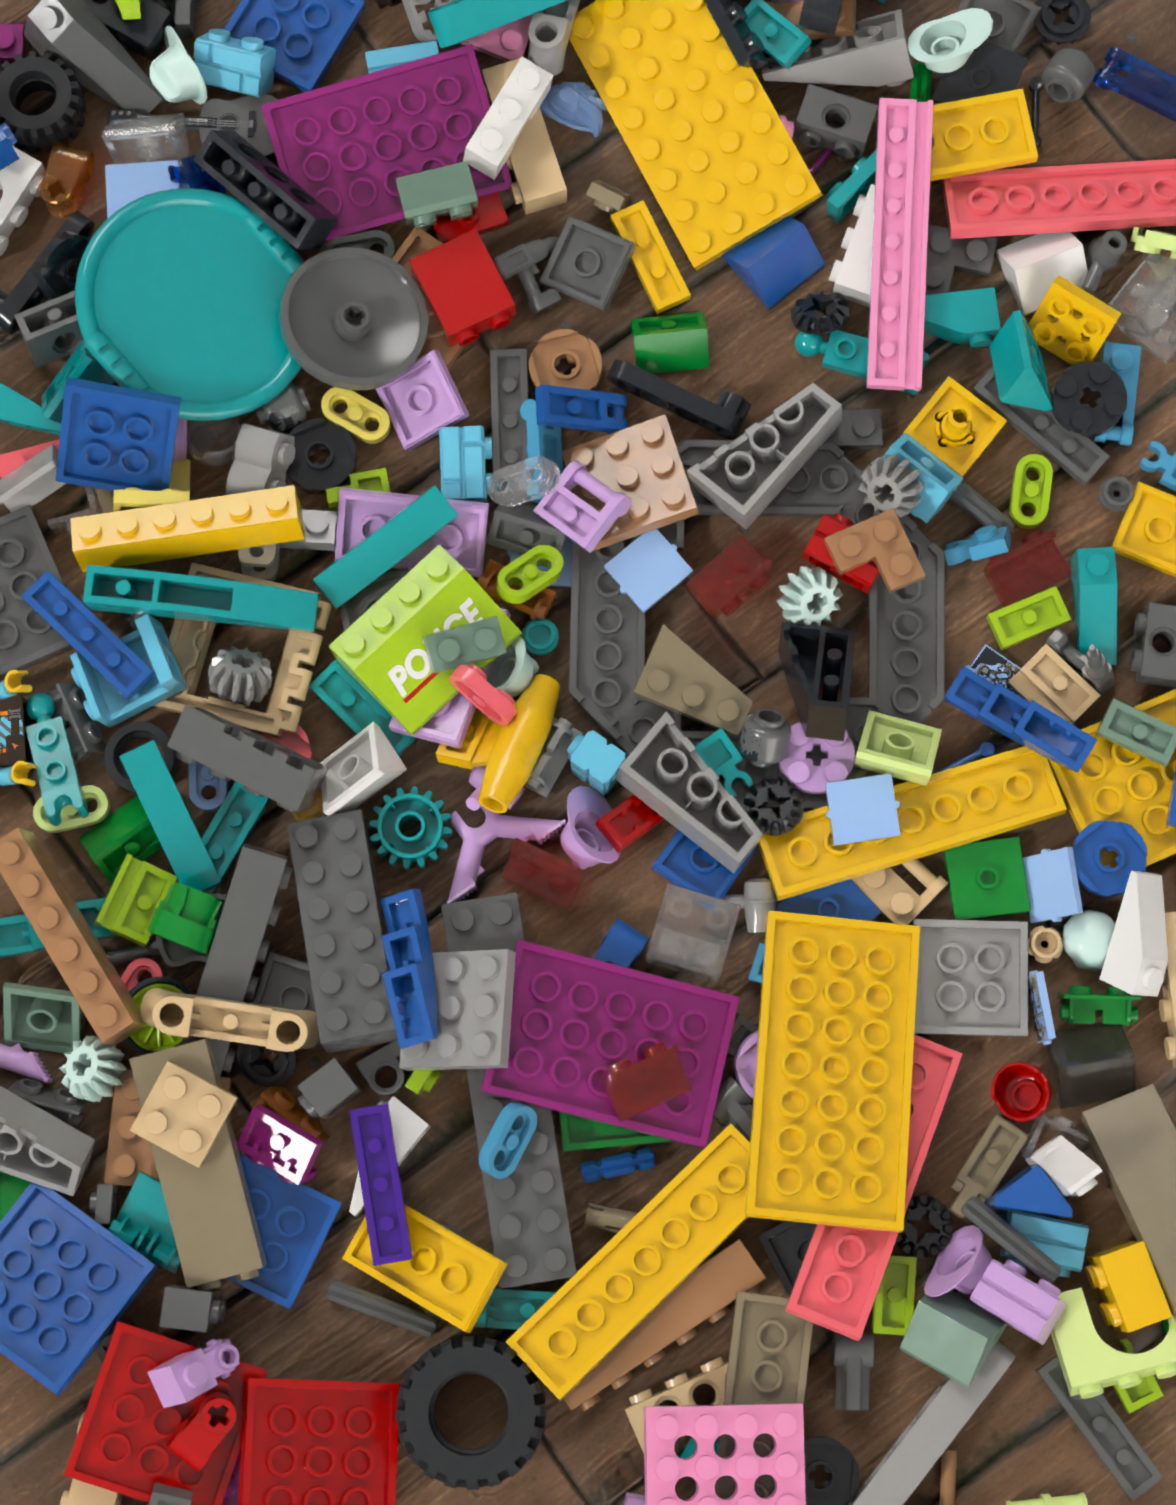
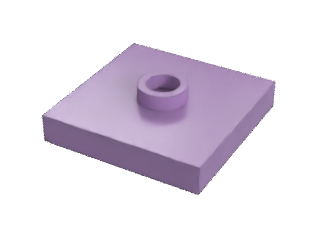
(423, 401)

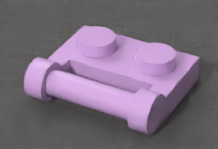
(576, 517)

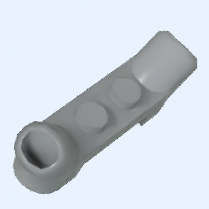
(550, 35)

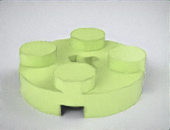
(1153, 241)

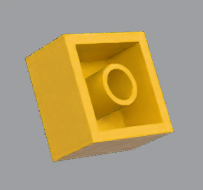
(1127, 1287)

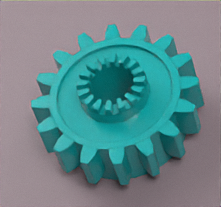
(406, 808)

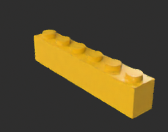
(188, 528)

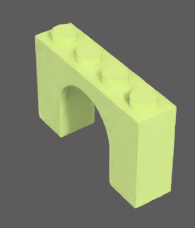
(1092, 1364)

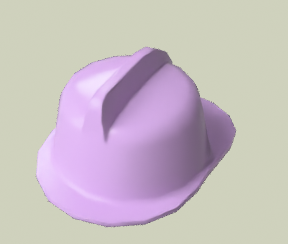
(581, 837)
(959, 1264)

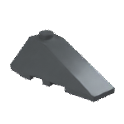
(97, 59)

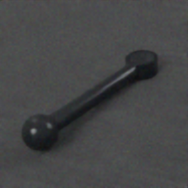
(1036, 87)

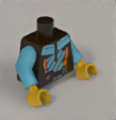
(14, 745)

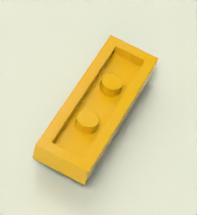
(651, 257)

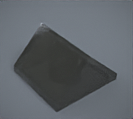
(1091, 1064)

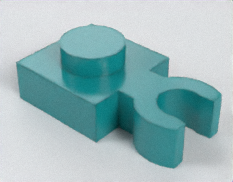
(721, 755)

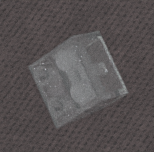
(1150, 306)
(692, 933)

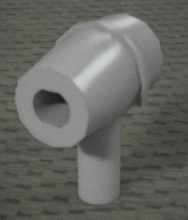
(756, 902)

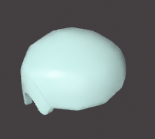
(1088, 939)

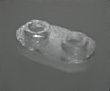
(520, 481)

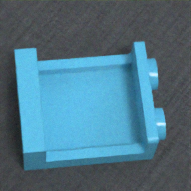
(154, 649)

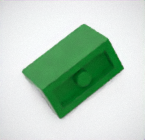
(670, 342)
(121, 833)

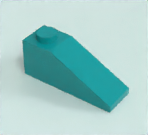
(963, 316)
(1095, 600)

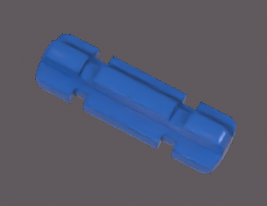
(617, 1165)

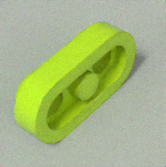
(1031, 493)
(527, 576)

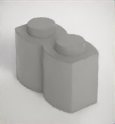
(260, 460)

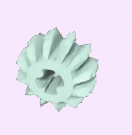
(809, 596)
(92, 1069)

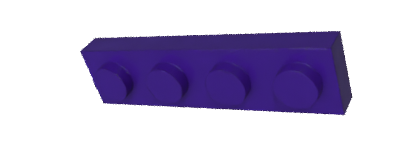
(381, 1184)

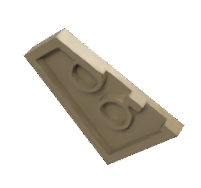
(691, 686)

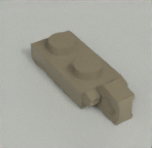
(987, 1162)

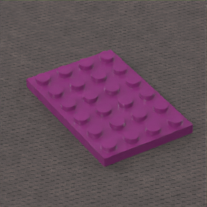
(366, 131)
(588, 1014)

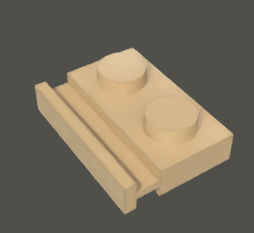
(1054, 685)

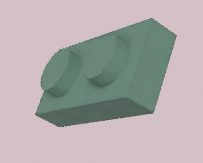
(464, 644)
(1138, 732)

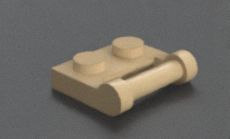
(895, 897)

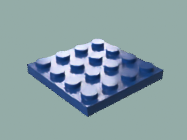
(61, 1285)

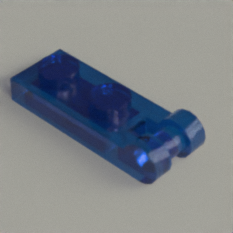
(1143, 83)

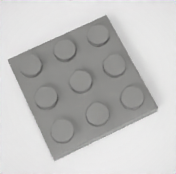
(972, 978)
(472, 1012)

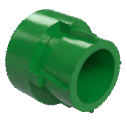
(187, 918)

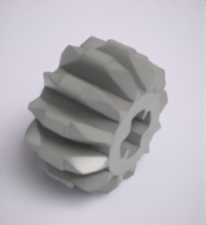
(891, 485)
(240, 675)

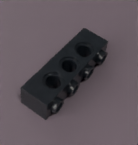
(142, 34)
(265, 189)

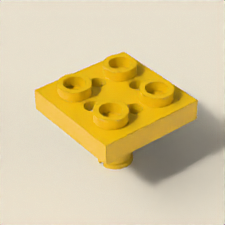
(1075, 318)
(963, 417)

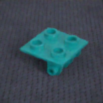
(146, 1223)

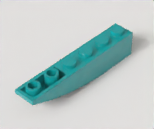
(198, 598)

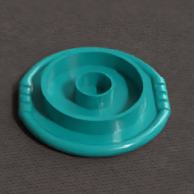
(188, 302)

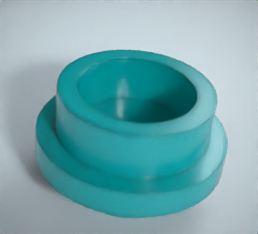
(540, 636)

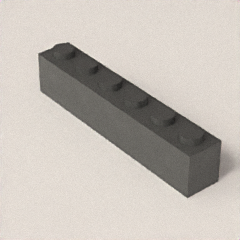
(241, 935)

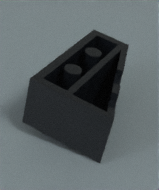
(819, 675)

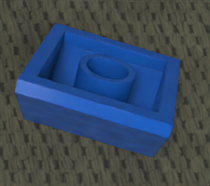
(776, 260)
(1031, 1193)

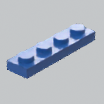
(88, 635)

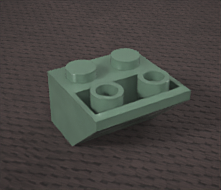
(437, 194)

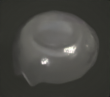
(213, 441)

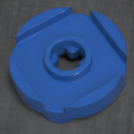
(1110, 836)

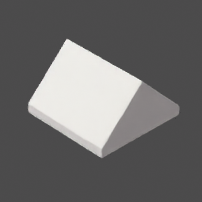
(1036, 262)
(359, 770)

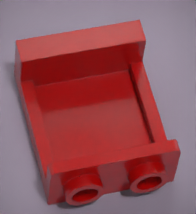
(464, 288)

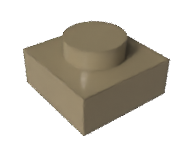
(607, 196)

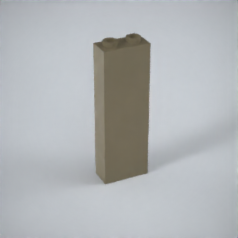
(1138, 1156)
(210, 1203)

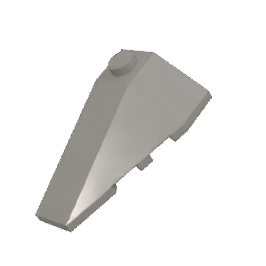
(870, 58)

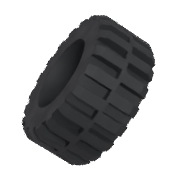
(417, 1416)

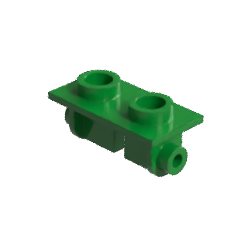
(1082, 1005)

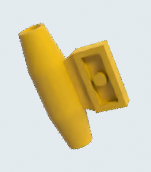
(510, 749)

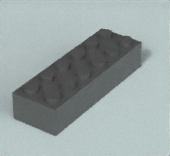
(342, 929)

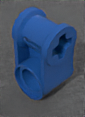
(621, 945)

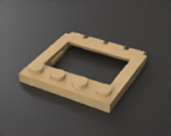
(191, 643)

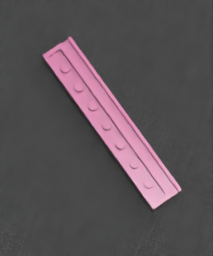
(899, 244)

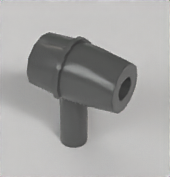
(1102, 257)

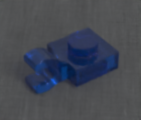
(194, 175)

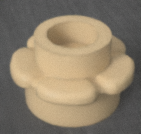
(1052, 937)

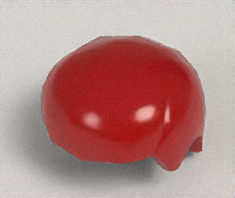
(1021, 1091)

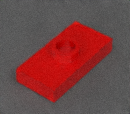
(486, 218)
(628, 822)

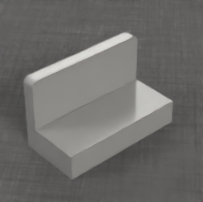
(31, 481)

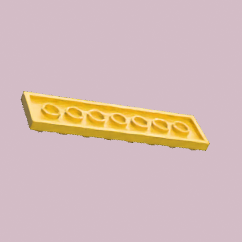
(947, 813)
(638, 1266)

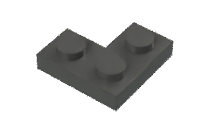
(961, 255)

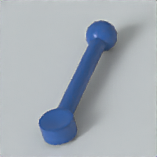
(985, 750)

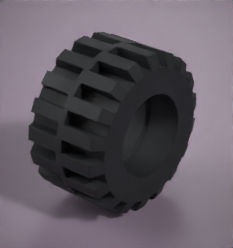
(55, 124)

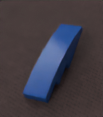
(1020, 720)
(411, 969)

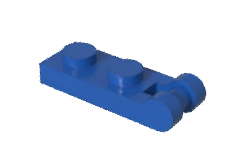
(580, 409)

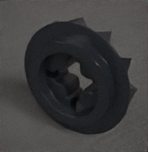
(1078, 18)
(808, 319)
(790, 812)
(262, 1071)
(932, 1242)

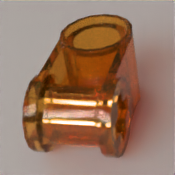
(66, 173)

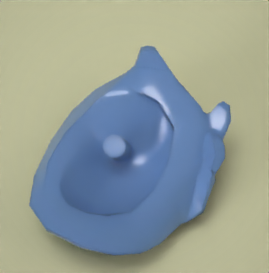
(575, 106)

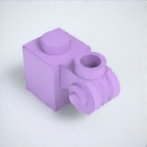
(193, 1372)

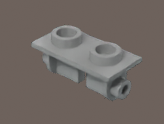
(552, 757)

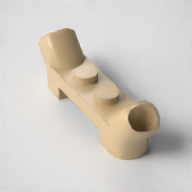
(229, 1020)

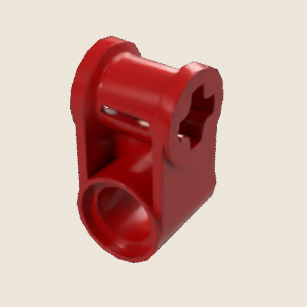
(199, 1435)

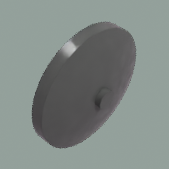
(353, 318)

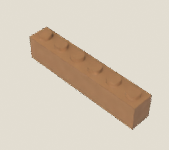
(68, 938)
(698, 1297)

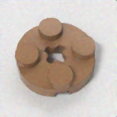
(577, 350)

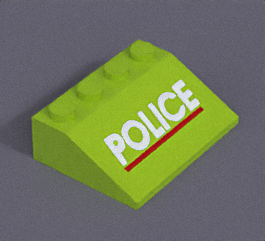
(387, 645)

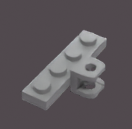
(319, 534)

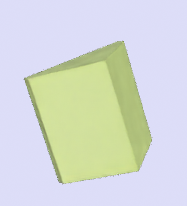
(898, 748)

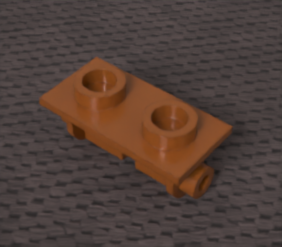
(536, 607)
(284, 1104)

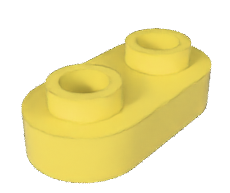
(357, 416)

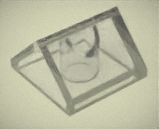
(147, 139)

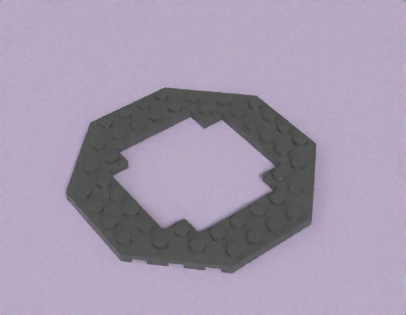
(903, 625)

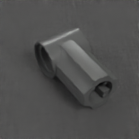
(734, 1107)
(852, 1370)

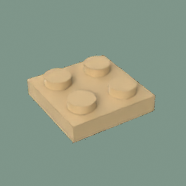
(183, 1114)

